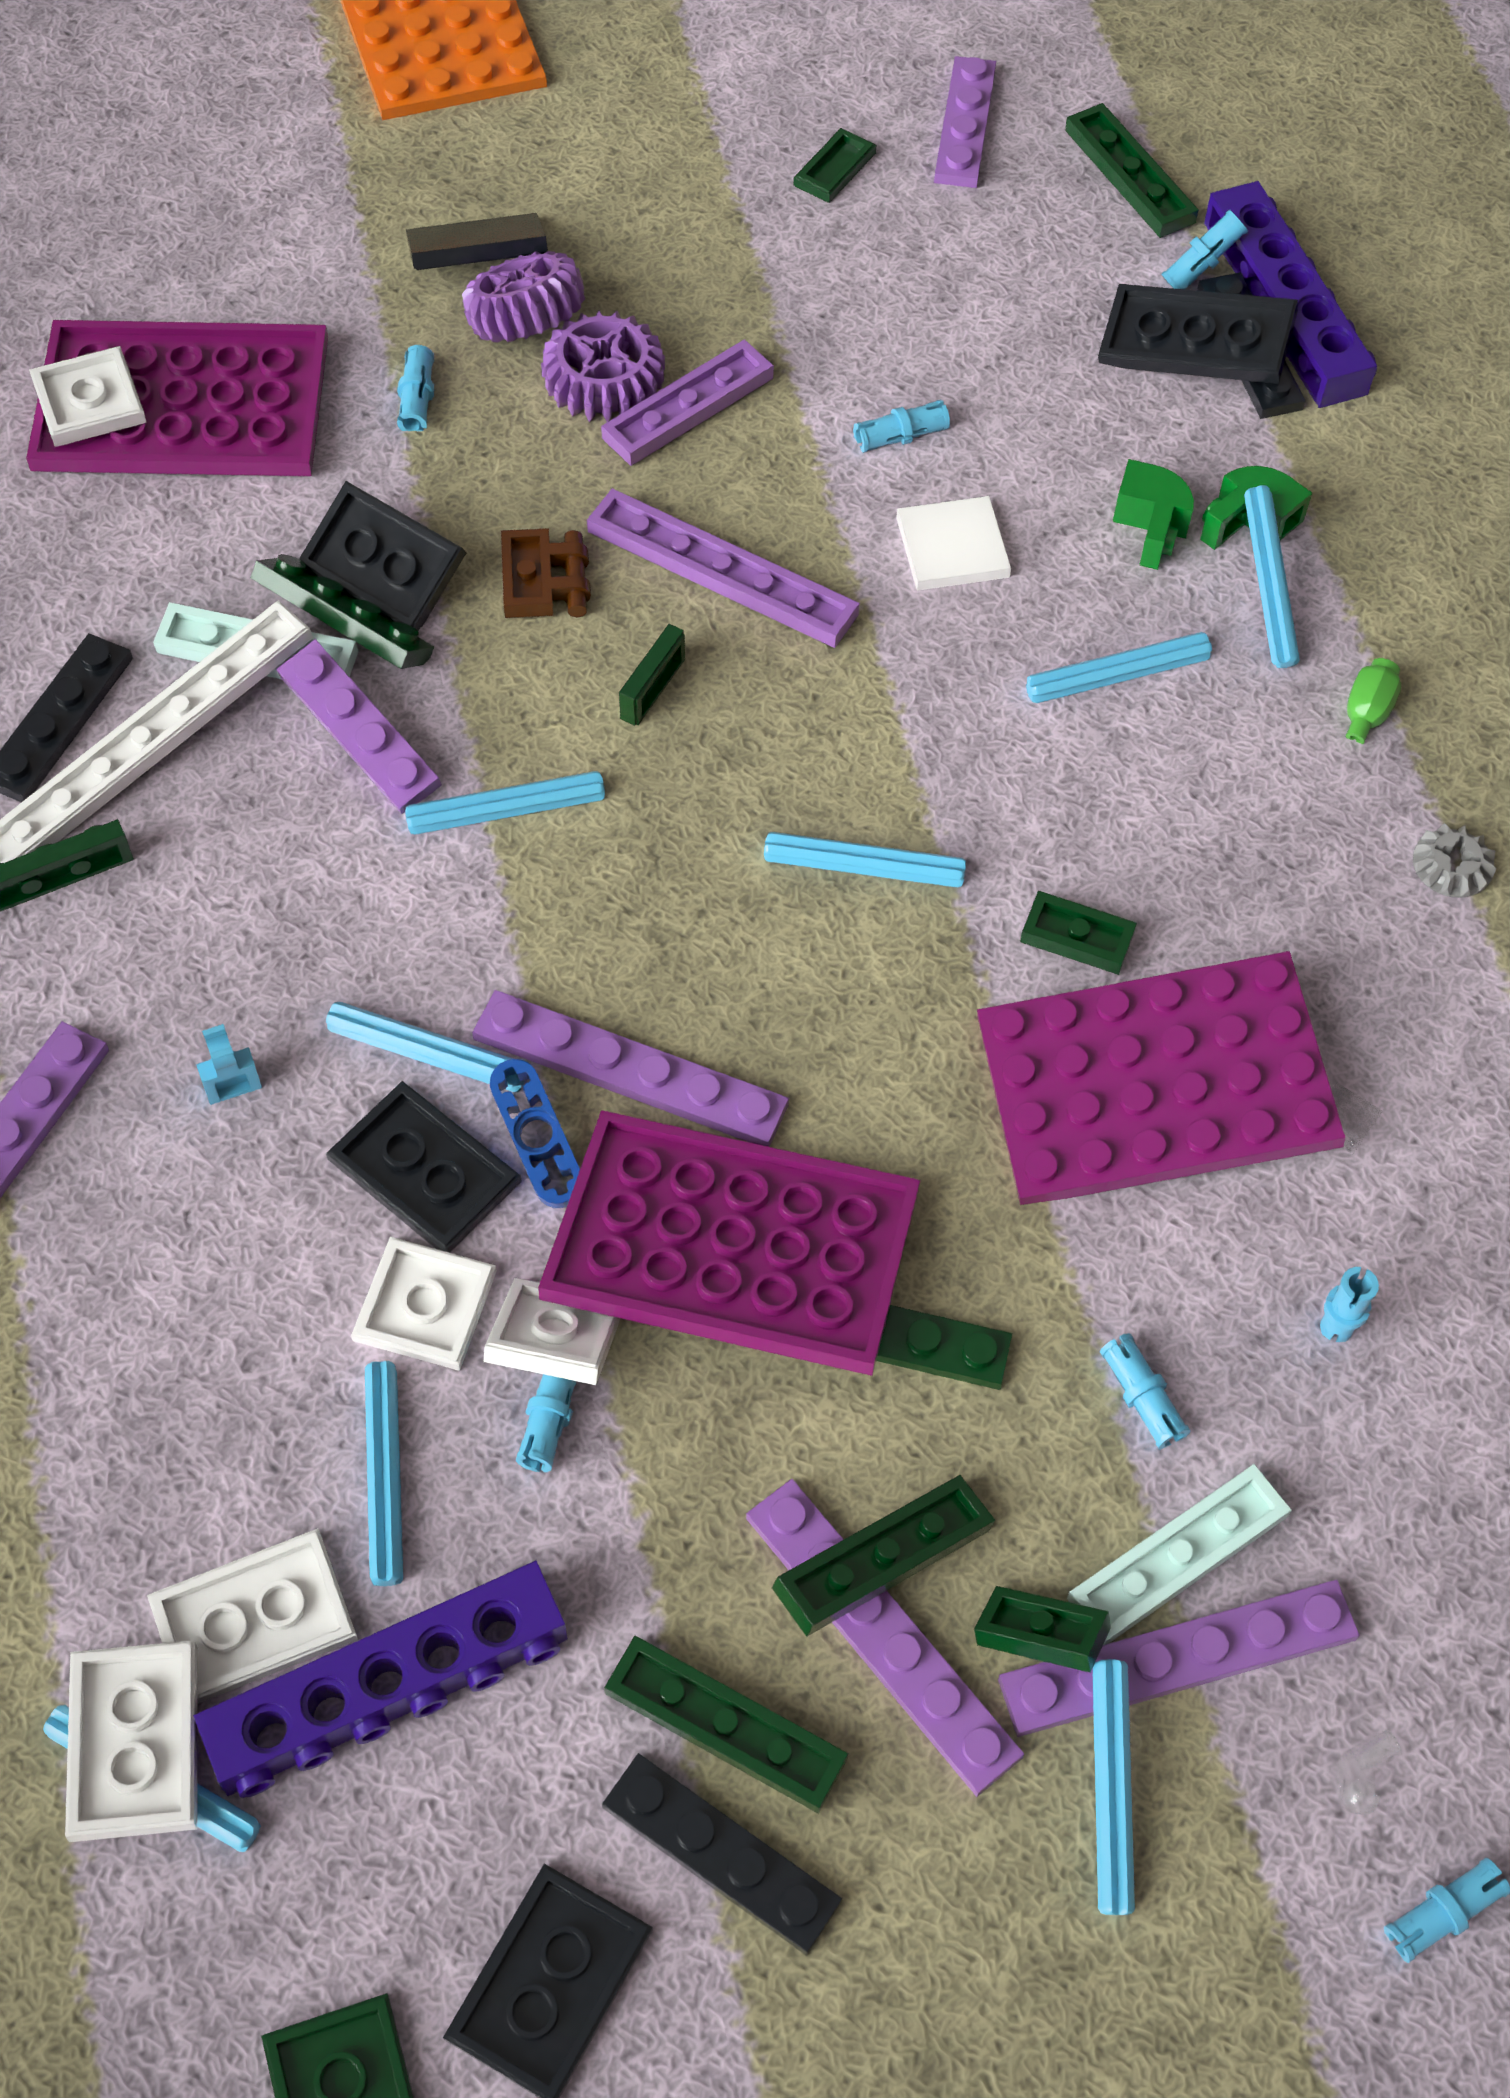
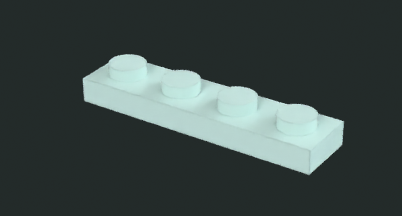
(197, 632)
(1183, 1551)

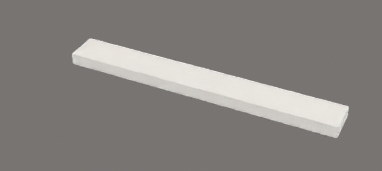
(152, 732)

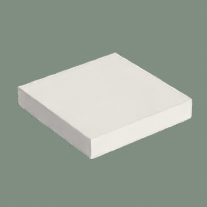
(87, 396)
(953, 543)
(424, 1303)
(549, 1336)

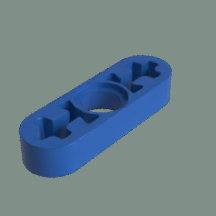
(507, 1105)

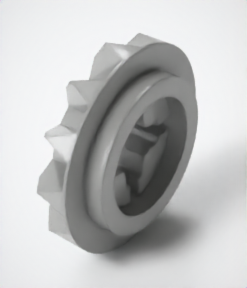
(1433, 864)

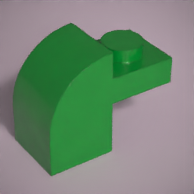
(1156, 502)
(1229, 512)

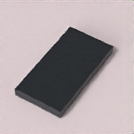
(1198, 333)

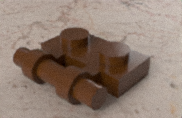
(528, 578)

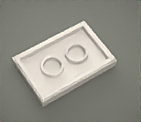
(257, 1614)
(132, 1741)

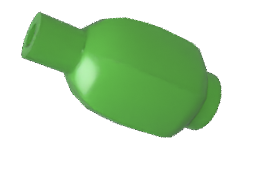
(1372, 697)

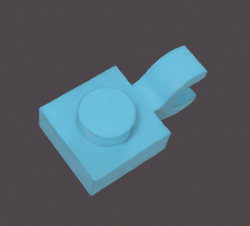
(228, 1071)

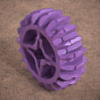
(523, 296)
(605, 374)

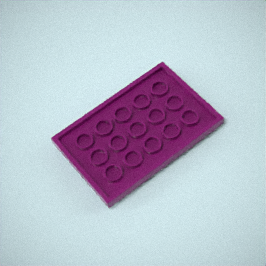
(209, 394)
(1158, 1079)
(732, 1242)

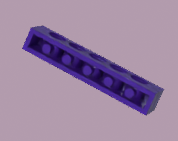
(1274, 265)
(348, 1674)

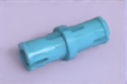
(1205, 251)
(415, 388)
(902, 425)
(1349, 1304)
(1144, 1391)
(548, 1416)
(1447, 1909)

